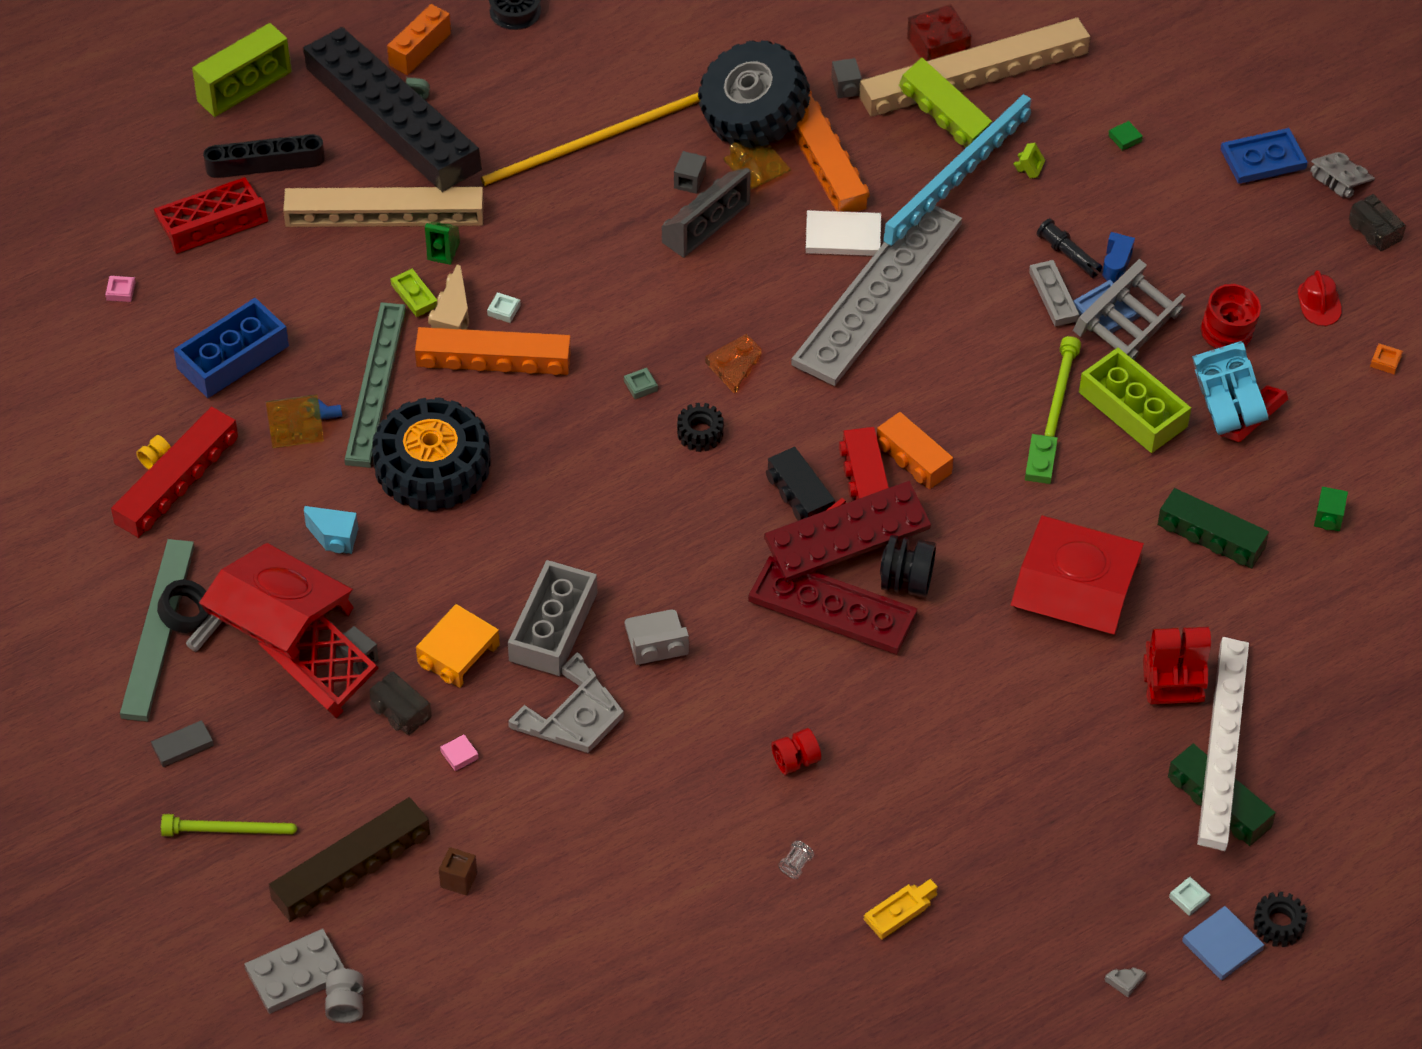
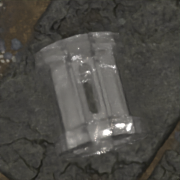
(796, 859)

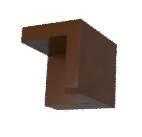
(458, 871)

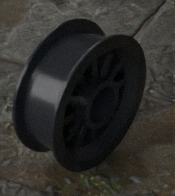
(515, 13)

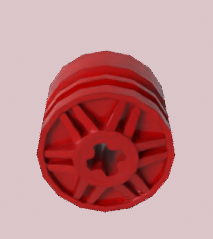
(1230, 316)

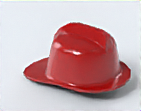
(1320, 300)

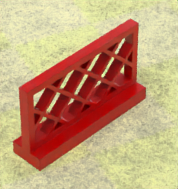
(212, 224)
(316, 686)

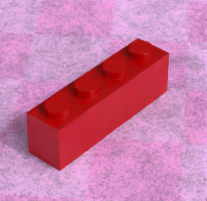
(862, 462)

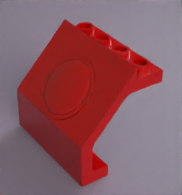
(1077, 574)
(273, 597)

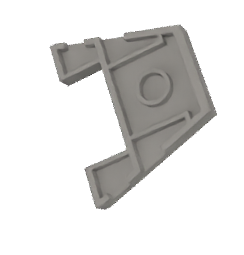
(581, 719)

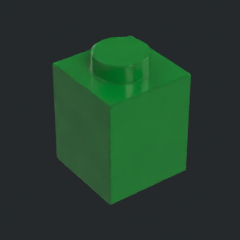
(1330, 509)

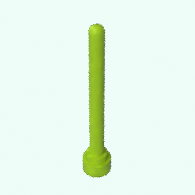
(1069, 349)
(173, 825)

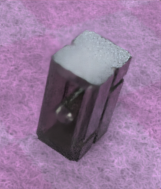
(1376, 223)
(399, 703)

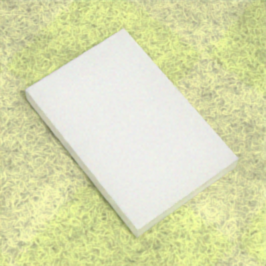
(843, 233)

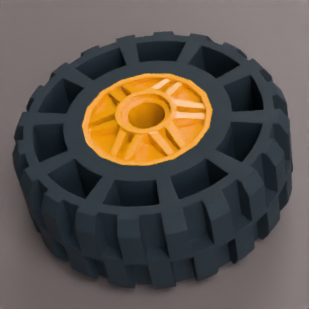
(431, 454)

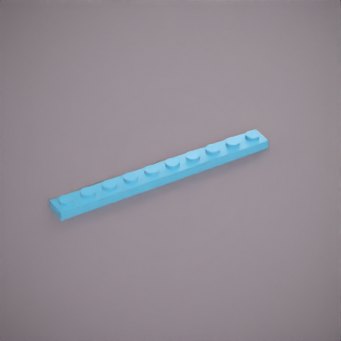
(955, 172)

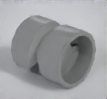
(344, 996)

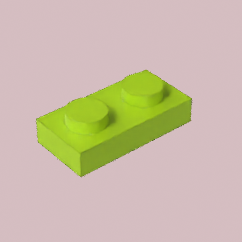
(414, 292)

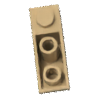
(451, 304)

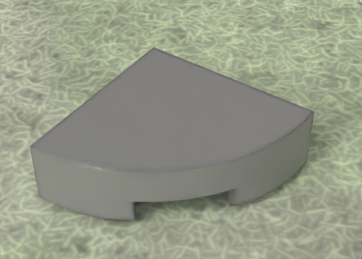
(1125, 979)

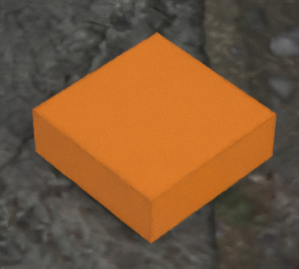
(1386, 358)

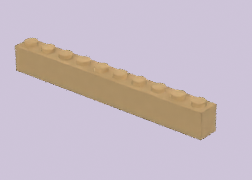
(984, 63)

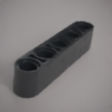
(264, 156)

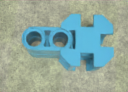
(1229, 387)

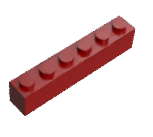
(174, 472)

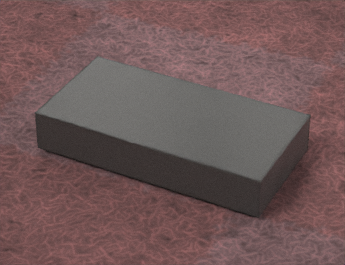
(182, 743)

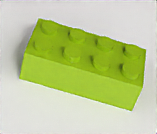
(242, 69)
(1134, 400)

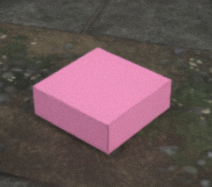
(120, 288)
(459, 752)

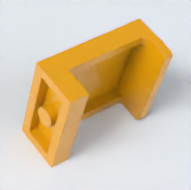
(456, 644)

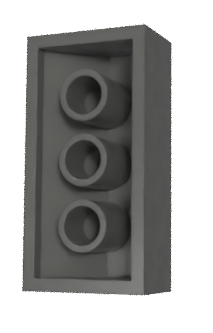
(707, 212)

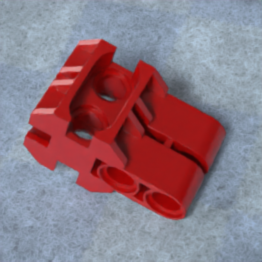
(1177, 665)

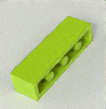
(944, 102)

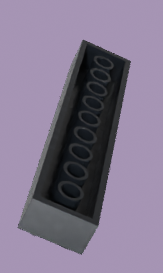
(392, 109)

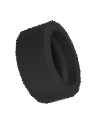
(170, 617)

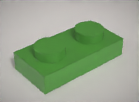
(1041, 458)

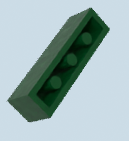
(1213, 528)
(1249, 813)

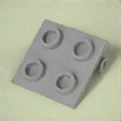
(1339, 173)

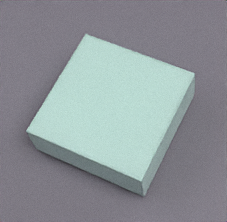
(503, 307)
(1189, 896)

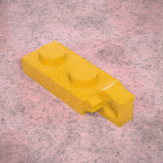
(900, 908)

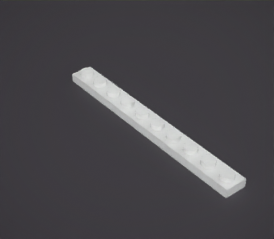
(1223, 744)

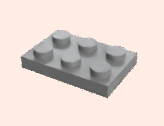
(293, 970)

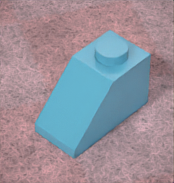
(332, 528)

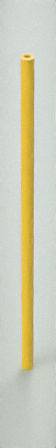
(589, 139)

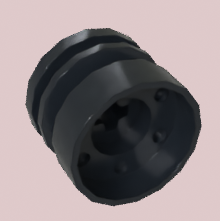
(908, 566)

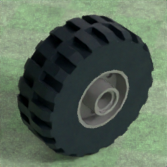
(754, 94)

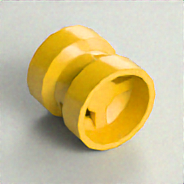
(153, 452)

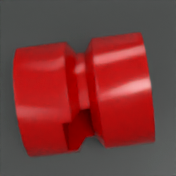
(793, 752)

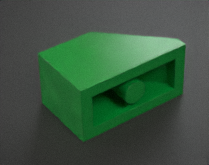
(441, 242)

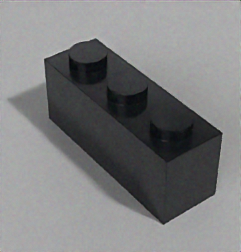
(798, 484)

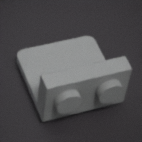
(656, 636)

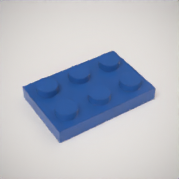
(1263, 155)

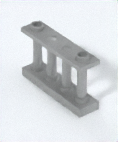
(1120, 292)

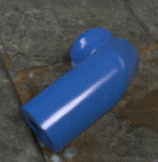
(329, 412)

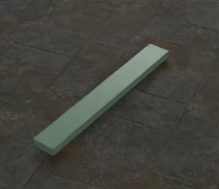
(375, 384)
(155, 635)

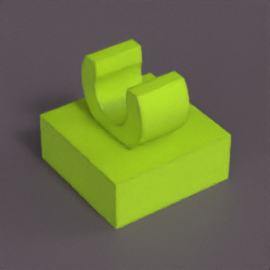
(1030, 160)

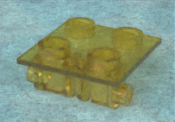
(762, 161)
(294, 421)

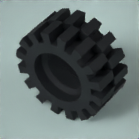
(700, 438)
(1276, 932)

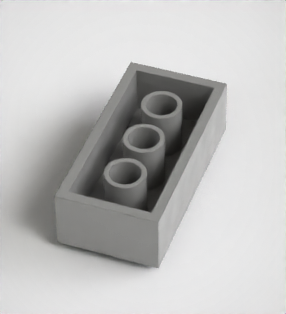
(552, 617)

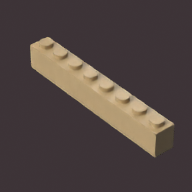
(382, 206)

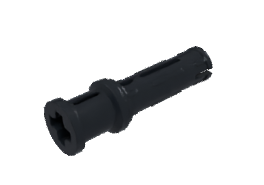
(1061, 241)

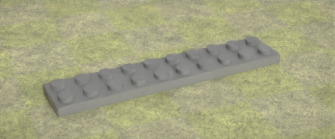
(874, 297)

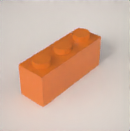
(419, 39)
(914, 450)

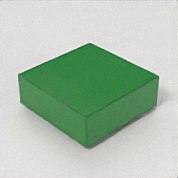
(1125, 135)

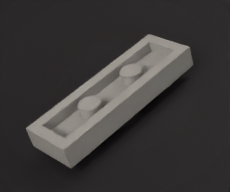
(1054, 293)

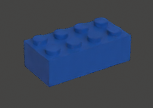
(231, 347)

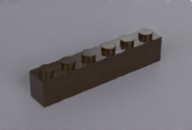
(349, 859)

